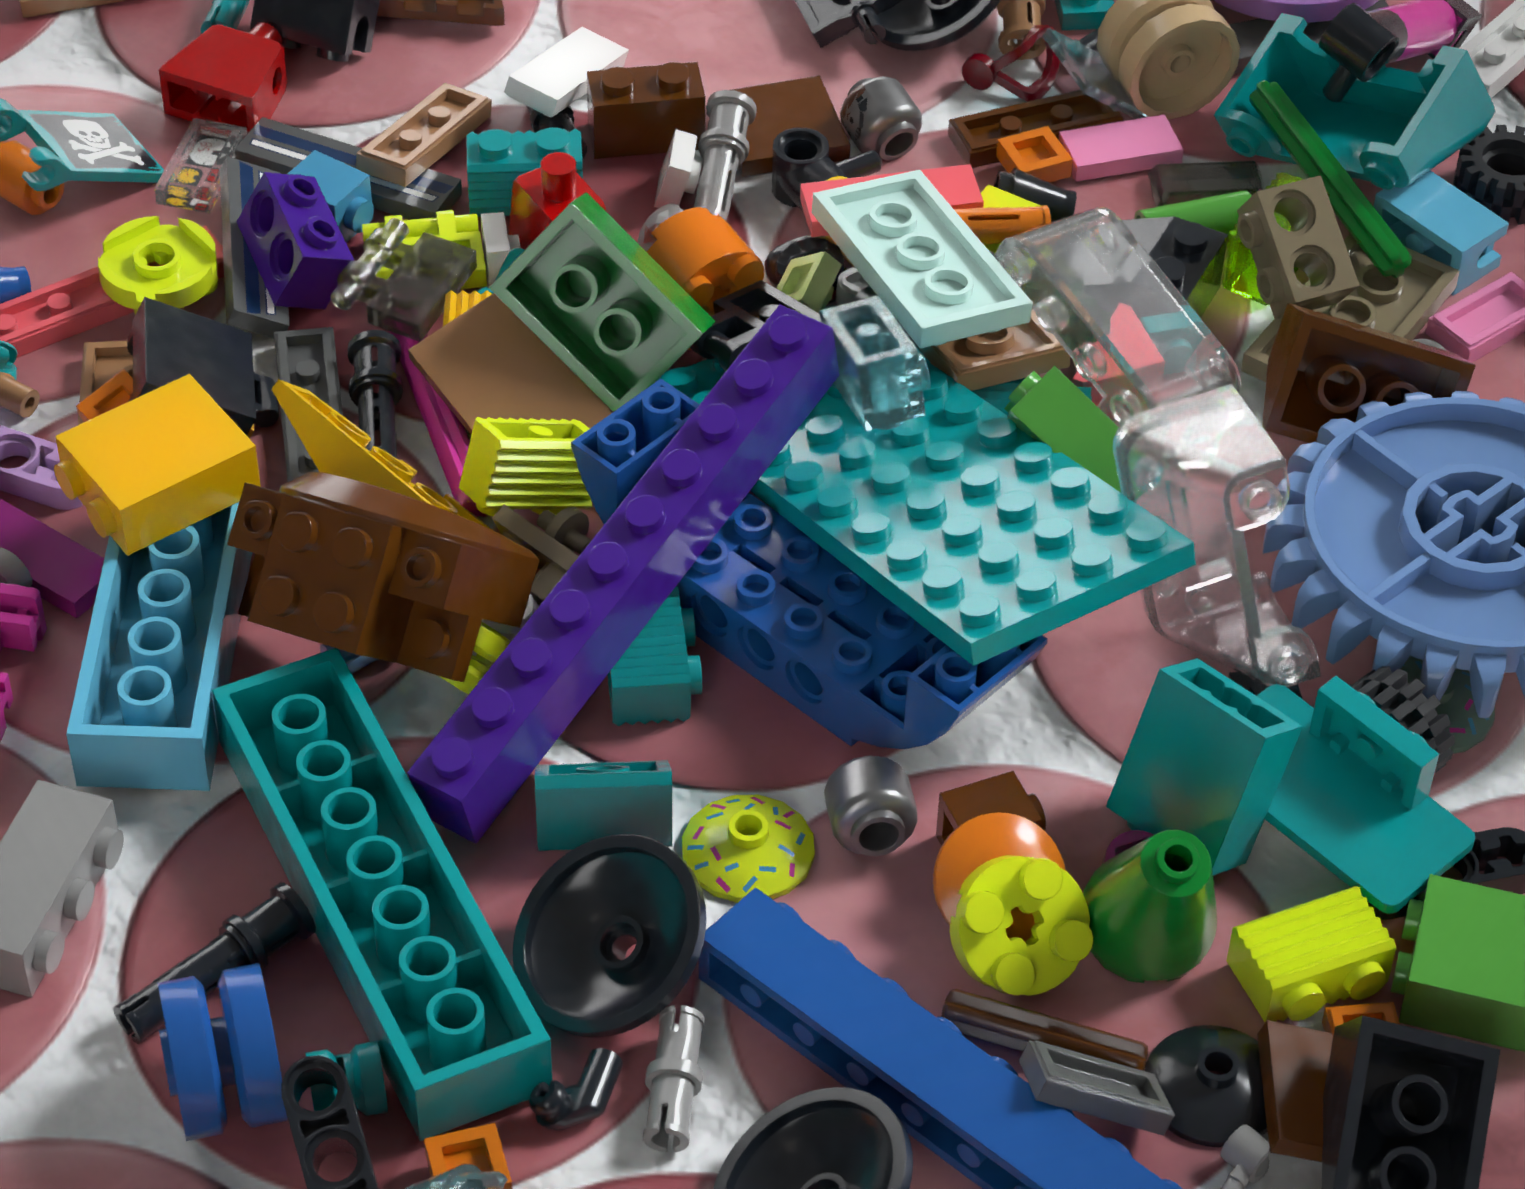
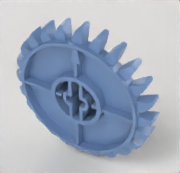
(1413, 537)

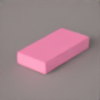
(1121, 147)
(1482, 319)

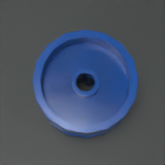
(221, 1051)

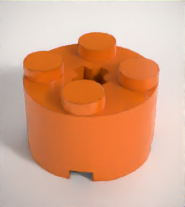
(704, 256)

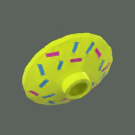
(734, 864)

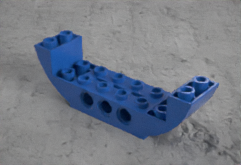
(794, 609)

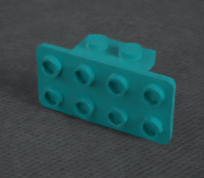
(1362, 796)

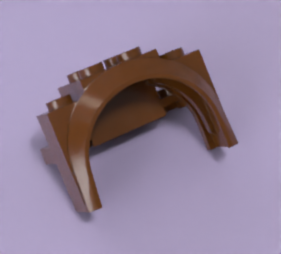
(377, 572)

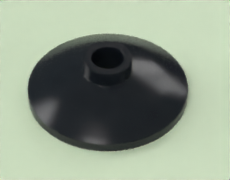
(1205, 1103)

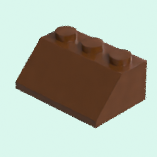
(1332, 366)

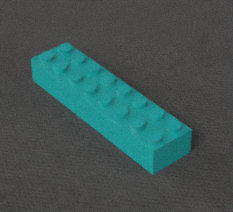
(383, 894)

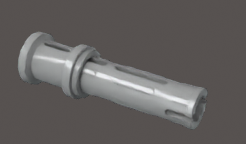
(723, 148)

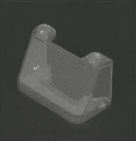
(1211, 477)

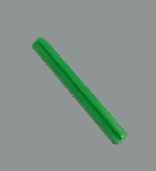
(1345, 197)

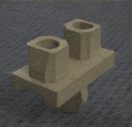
(554, 547)

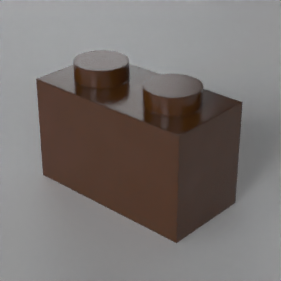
(642, 107)

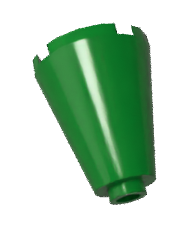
(1153, 908)

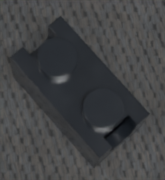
(329, 25)

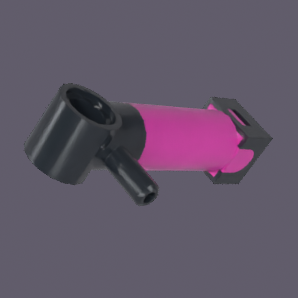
(1371, 39)

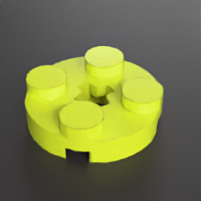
(183, 250)
(984, 912)

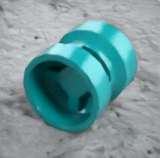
(364, 1076)

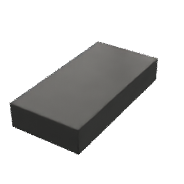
(1096, 1087)

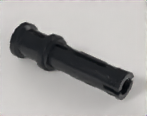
(376, 372)
(239, 944)

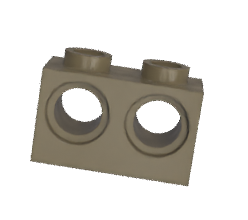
(1311, 245)

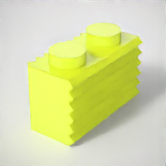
(524, 465)
(1312, 956)

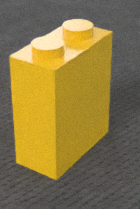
(156, 464)

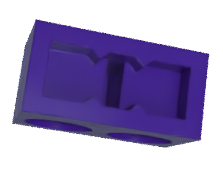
(294, 240)

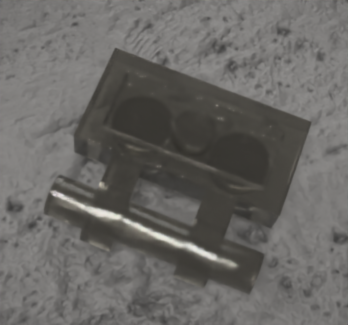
(415, 290)

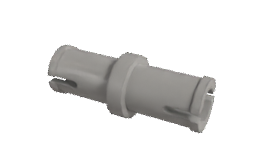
(673, 1079)

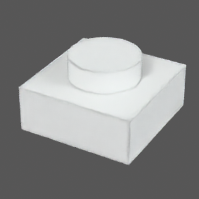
(679, 170)
(496, 243)

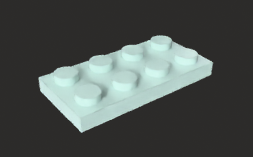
(921, 258)

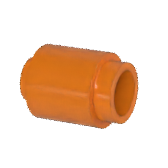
(13, 188)

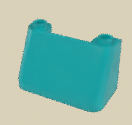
(1381, 129)

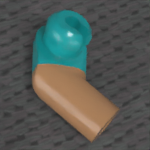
(14, 394)

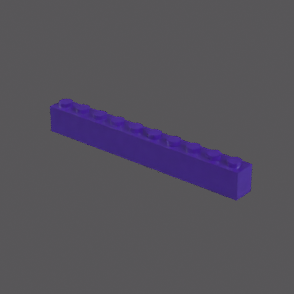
(624, 575)

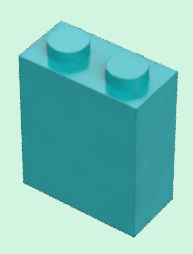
(1204, 762)

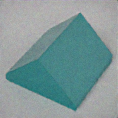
(602, 800)

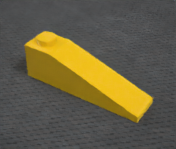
(341, 450)

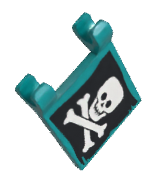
(78, 147)

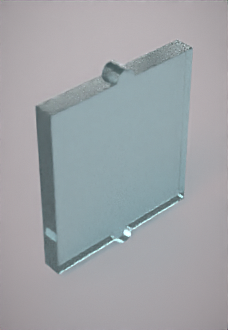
(1090, 73)

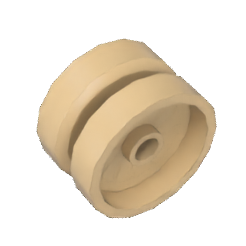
(1168, 53)

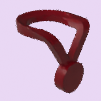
(982, 71)

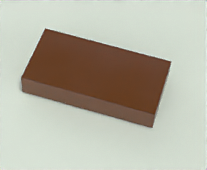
(1293, 1083)

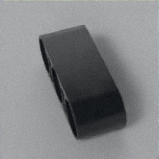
(328, 1130)

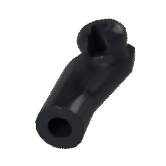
(563, 1107)

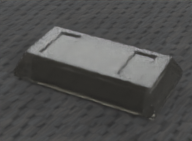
(1201, 180)

